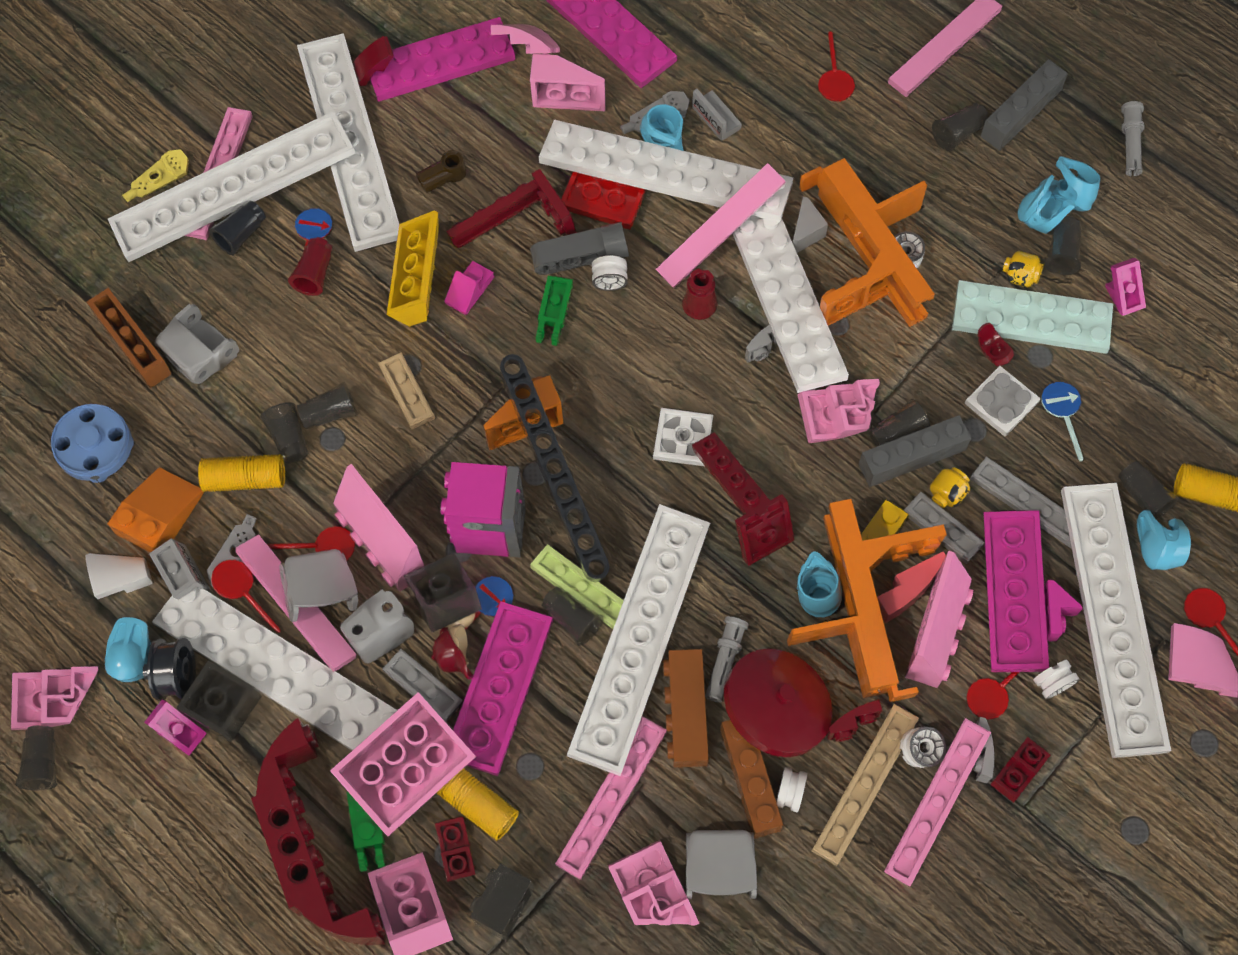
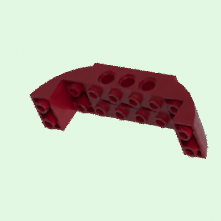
(275, 804)

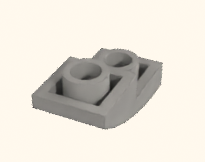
(760, 345)
(985, 761)

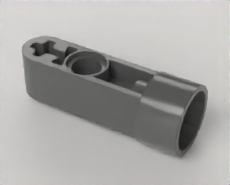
(578, 249)

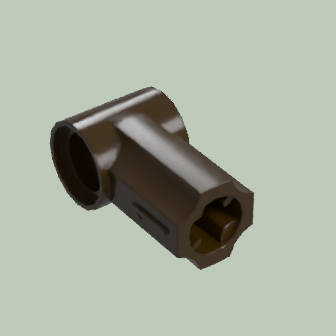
(442, 172)

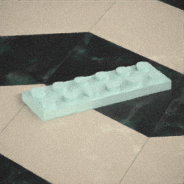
(1034, 316)

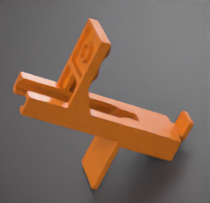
(868, 231)
(864, 625)

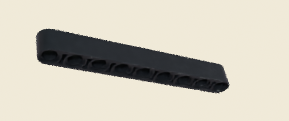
(553, 454)

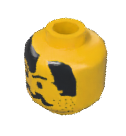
(1023, 269)
(950, 487)

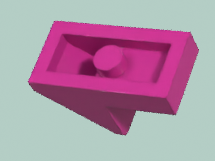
(1127, 286)
(468, 287)
(1058, 603)
(175, 727)

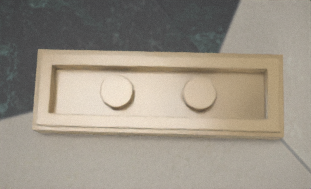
(406, 391)

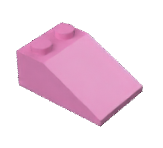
(565, 85)
(409, 906)

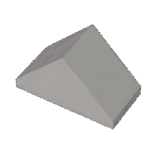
(810, 226)

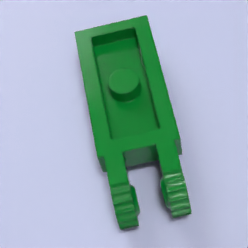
(554, 307)
(365, 834)

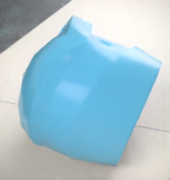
(663, 126)
(1079, 189)
(1042, 210)
(1160, 546)
(819, 586)
(127, 649)

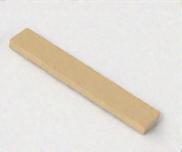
(864, 786)

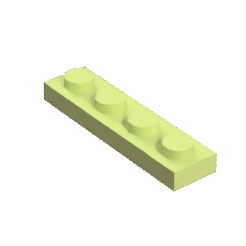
(571, 578)

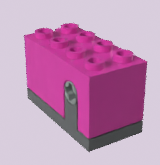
(484, 509)

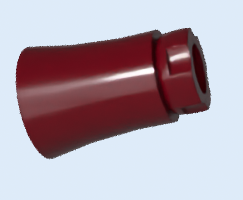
(312, 267)
(700, 295)

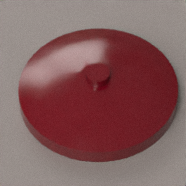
(778, 702)

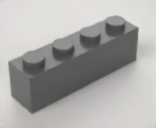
(1024, 105)
(914, 451)

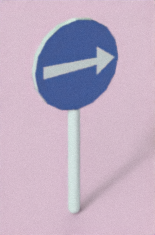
(1063, 401)

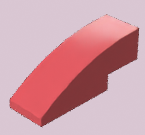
(909, 587)

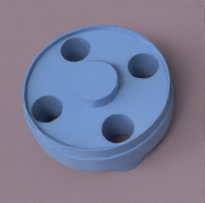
(91, 442)

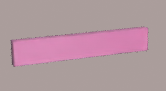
(944, 45)
(226, 148)
(720, 225)
(311, 620)
(610, 801)
(937, 802)

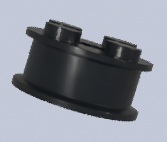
(170, 668)

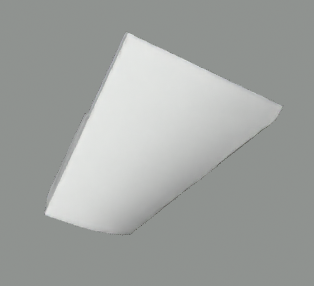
(116, 573)

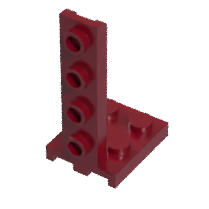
(507, 206)
(764, 522)

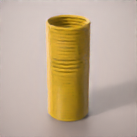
(235, 472)
(1207, 486)
(479, 804)

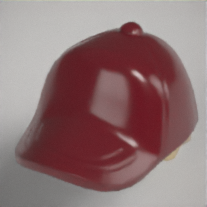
(451, 647)

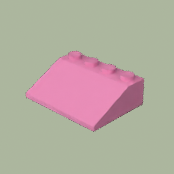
(376, 529)
(940, 623)
(403, 764)

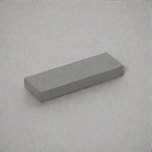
(958, 539)
(416, 679)

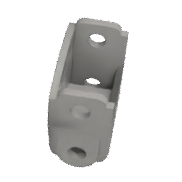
(195, 345)
(317, 581)
(375, 631)
(720, 863)

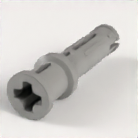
(1132, 128)
(729, 647)

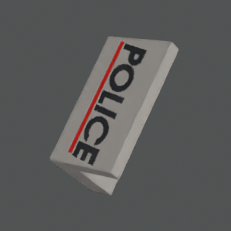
(715, 114)
(178, 568)

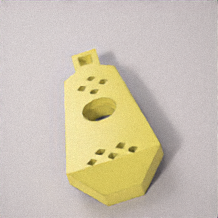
(167, 174)

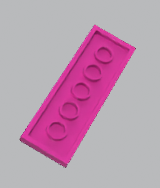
(618, 37)
(442, 59)
(1015, 592)
(501, 684)

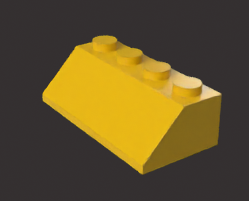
(413, 269)

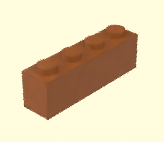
(129, 337)
(688, 708)
(752, 783)

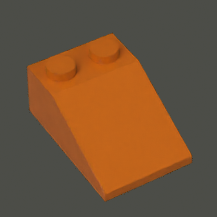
(505, 425)
(155, 510)

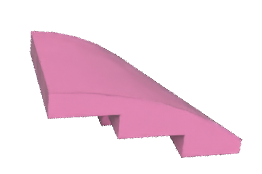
(535, 39)
(838, 410)
(1201, 660)
(49, 696)
(652, 888)

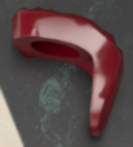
(993, 345)

